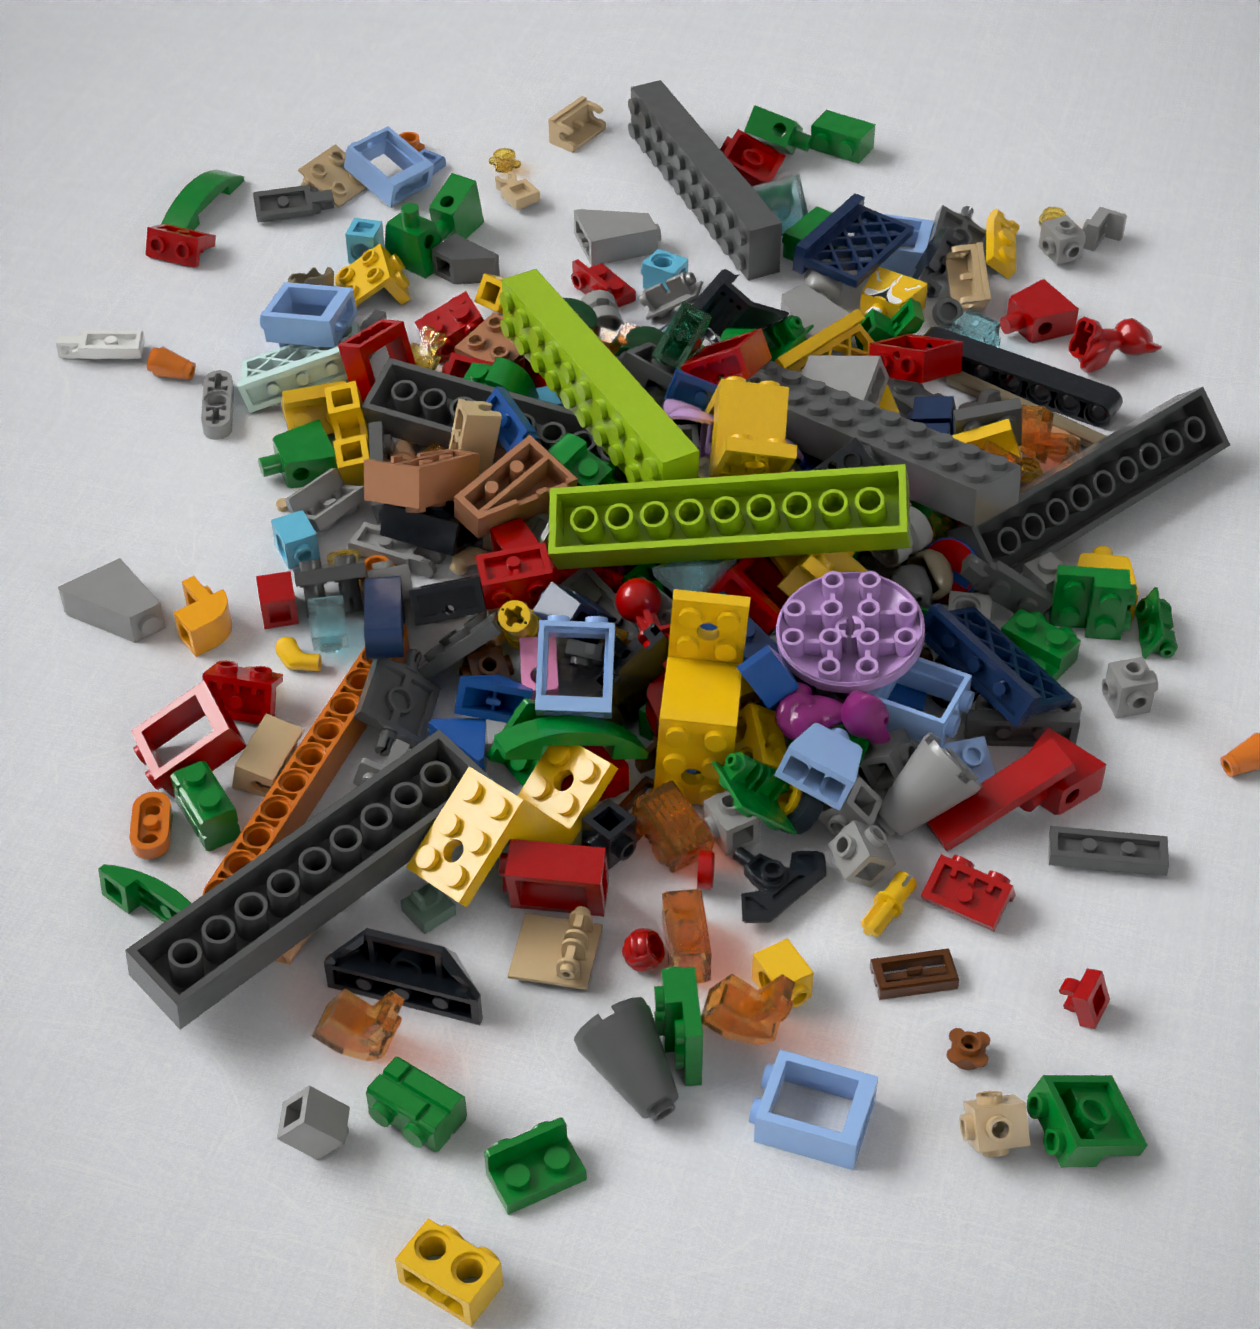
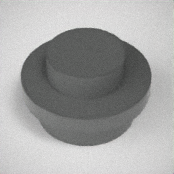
(946, 312)

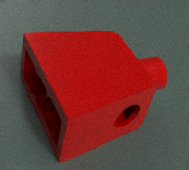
(1040, 313)
(1076, 786)

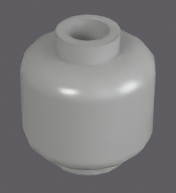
(824, 285)

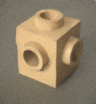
(995, 1123)

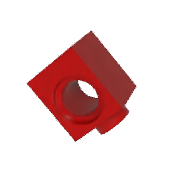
(277, 600)

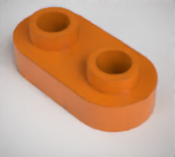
(151, 825)

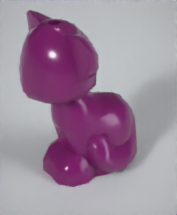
(860, 714)

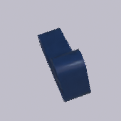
(384, 618)

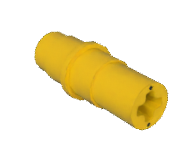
(518, 622)

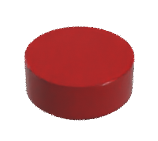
(705, 871)

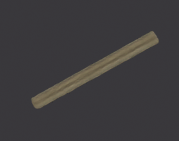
(974, 386)

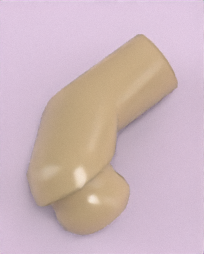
(464, 559)

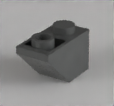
(463, 261)

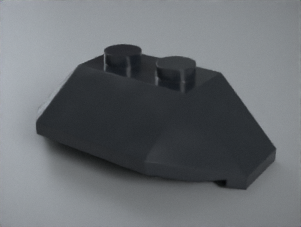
(418, 971)

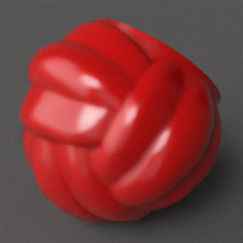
(643, 950)

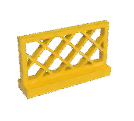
(828, 340)

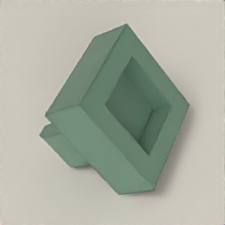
(428, 908)

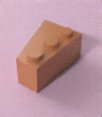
(421, 481)
(511, 488)

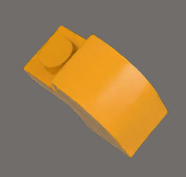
(205, 619)

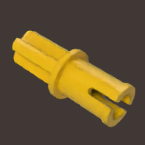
(888, 904)

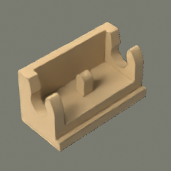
(575, 124)
(968, 276)
(476, 430)
(265, 755)

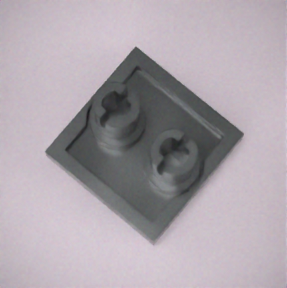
(344, 571)

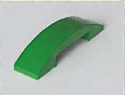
(198, 196)
(527, 739)
(134, 888)

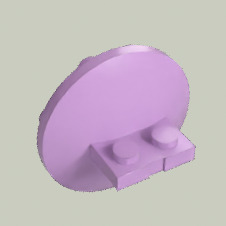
(850, 632)

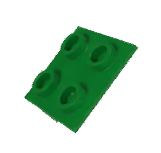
(785, 335)
(754, 789)

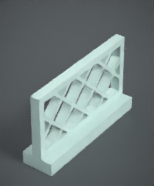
(265, 385)

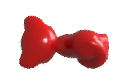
(1096, 345)

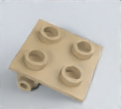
(328, 173)
(556, 949)

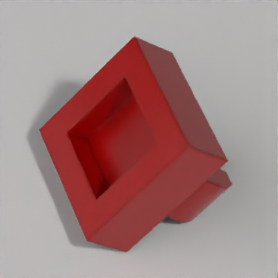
(1086, 997)

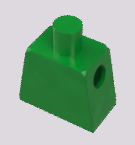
(770, 127)
(457, 208)
(412, 239)
(300, 455)

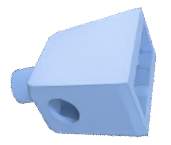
(822, 764)

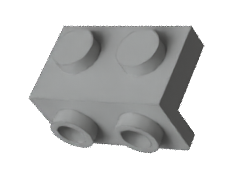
(326, 500)

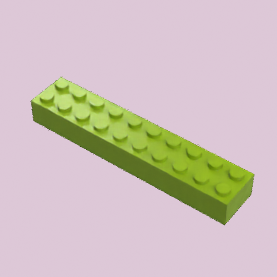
(594, 383)
(730, 517)

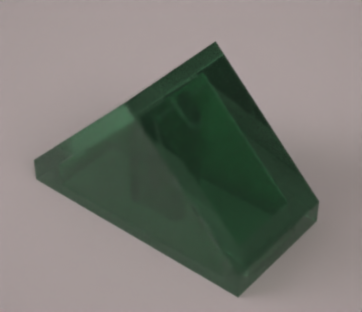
(682, 336)

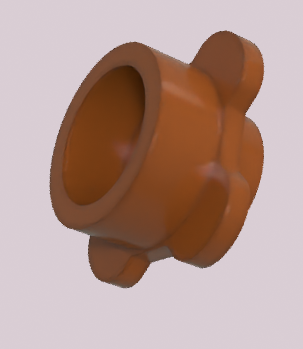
(964, 1057)

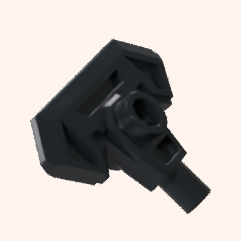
(776, 883)

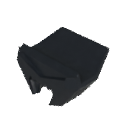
(733, 308)

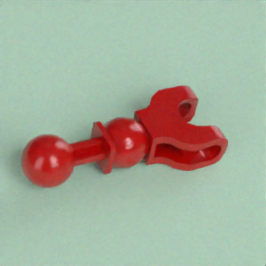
(639, 603)

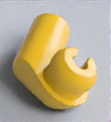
(294, 658)

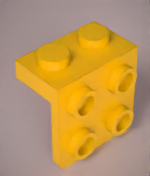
(373, 272)

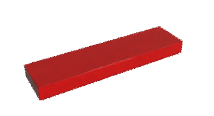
(1002, 794)

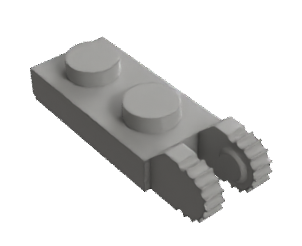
(370, 543)

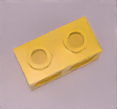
(760, 735)
(442, 1278)

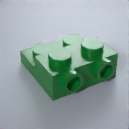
(1093, 600)
(1047, 645)
(679, 1020)
(1084, 1119)

